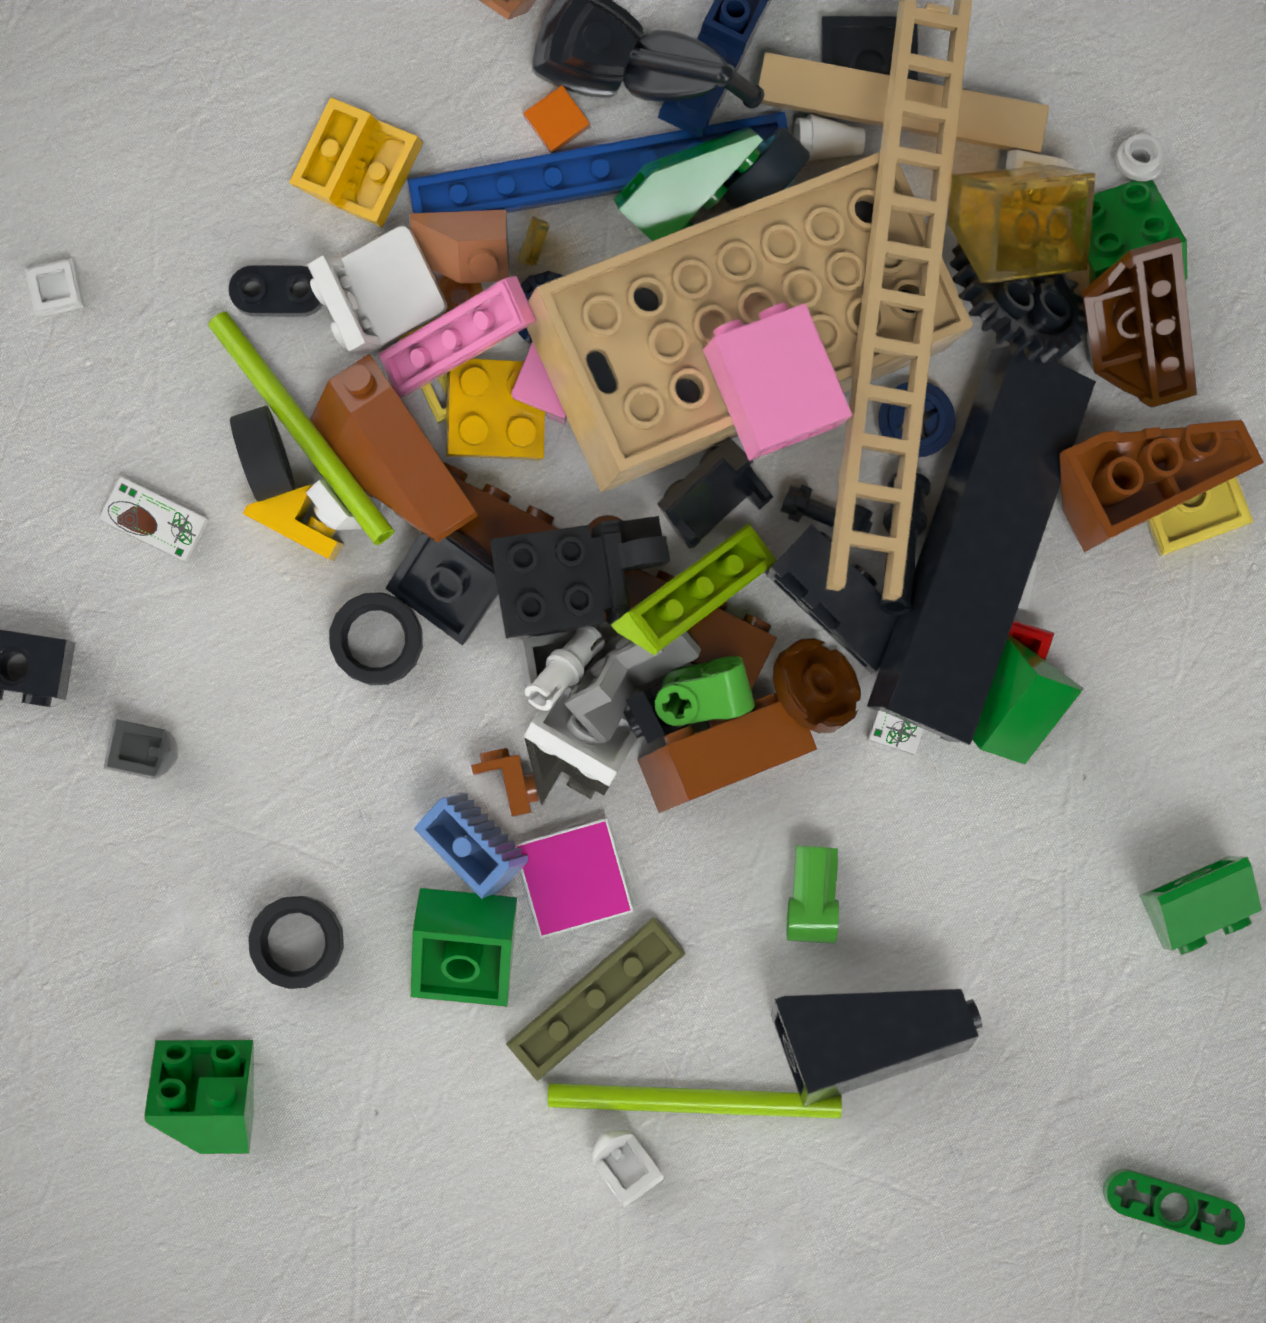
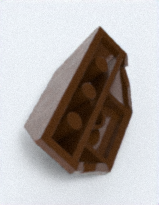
(1142, 325)

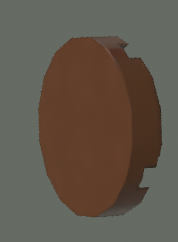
(816, 686)

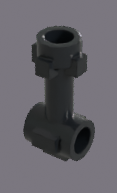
(799, 504)

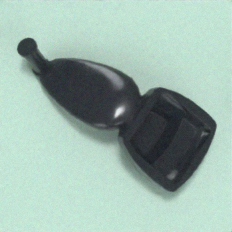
(600, 44)

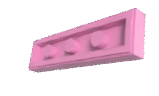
(457, 336)

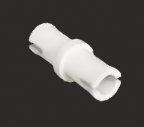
(564, 668)

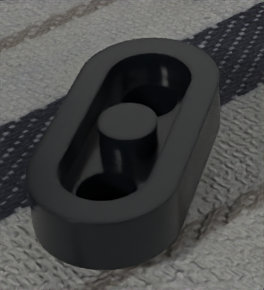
(276, 291)

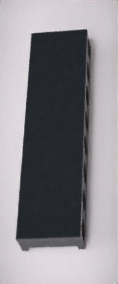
(981, 544)

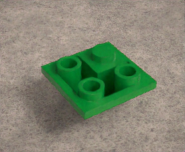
(203, 1094)

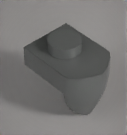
(140, 750)

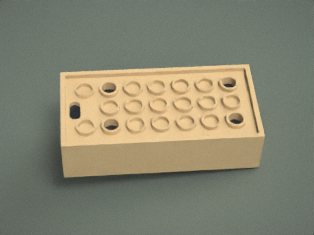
(633, 328)

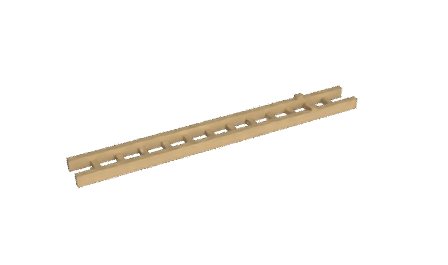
(874, 295)

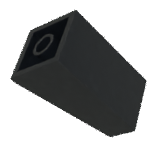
(867, 1037)

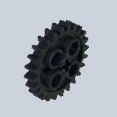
(1028, 312)

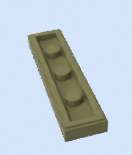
(595, 998)

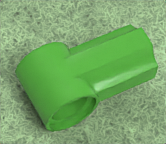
(813, 908)

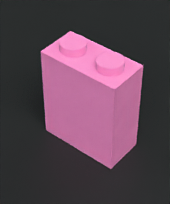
(776, 379)

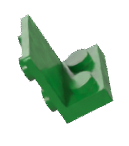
(1127, 220)

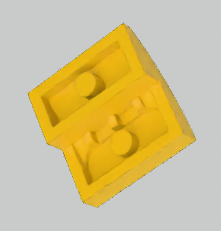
(356, 162)

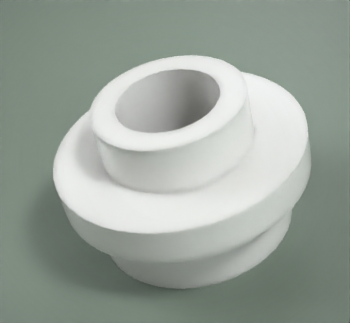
(1144, 148)

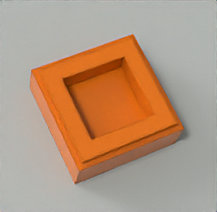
(556, 119)

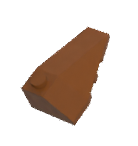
(389, 451)
(1138, 475)

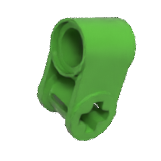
(712, 689)

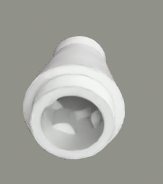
(828, 138)

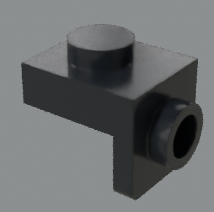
(644, 718)

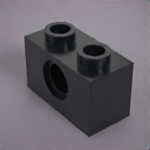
(48, 666)

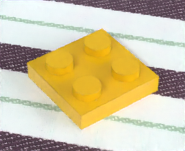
(486, 418)

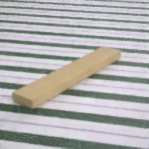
(863, 98)

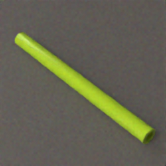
(301, 428)
(689, 1101)

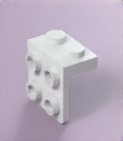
(377, 291)

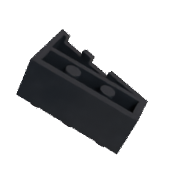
(847, 615)

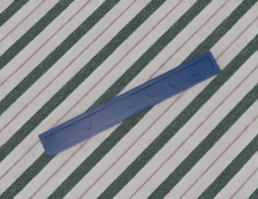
(564, 174)

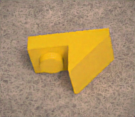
(285, 515)

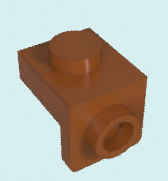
(519, 786)

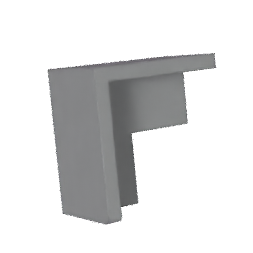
(616, 674)

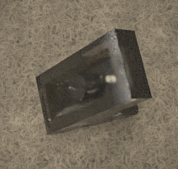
(548, 769)

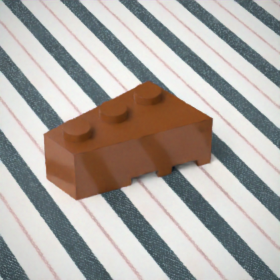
(723, 753)

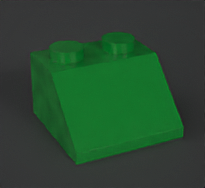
(1202, 903)
(463, 947)

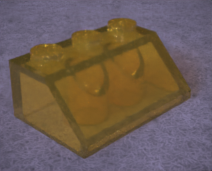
(1023, 220)

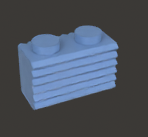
(471, 844)

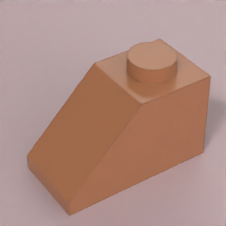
(464, 244)

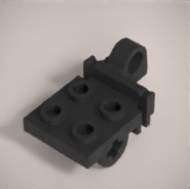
(568, 578)

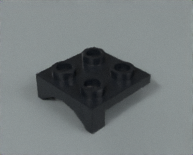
(712, 492)

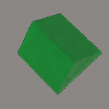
(1023, 703)

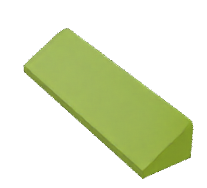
(696, 591)

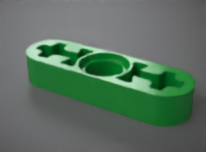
(1211, 1205)

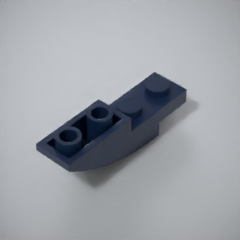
(728, 30)

